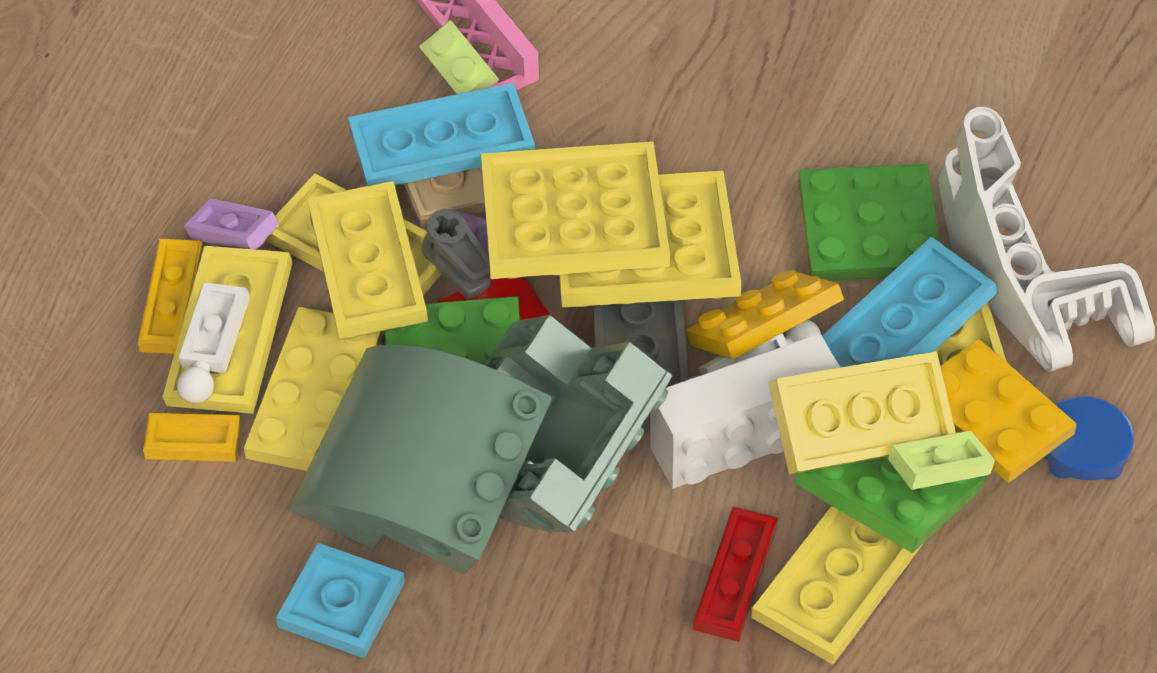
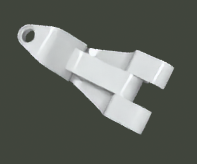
(1044, 302)

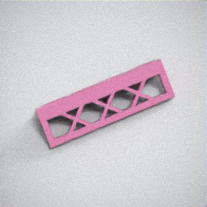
(494, 29)

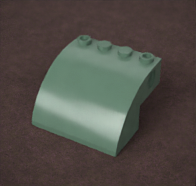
(590, 422)
(422, 453)

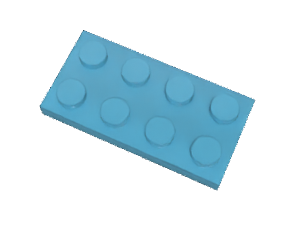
(439, 135)
(911, 308)

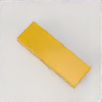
(169, 294)

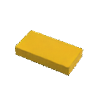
(192, 437)

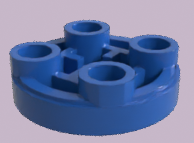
(1100, 441)

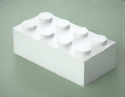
(728, 413)

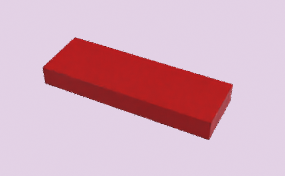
(735, 574)

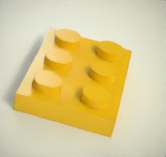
(763, 314)
(1002, 410)

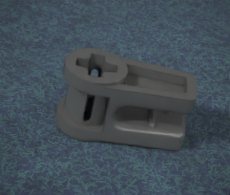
(457, 253)

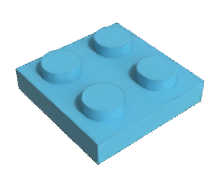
(340, 600)

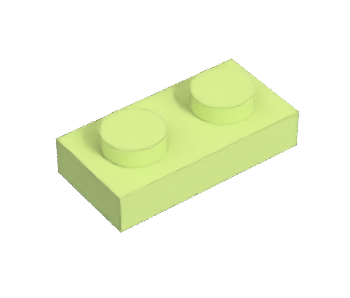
(458, 60)
(941, 460)

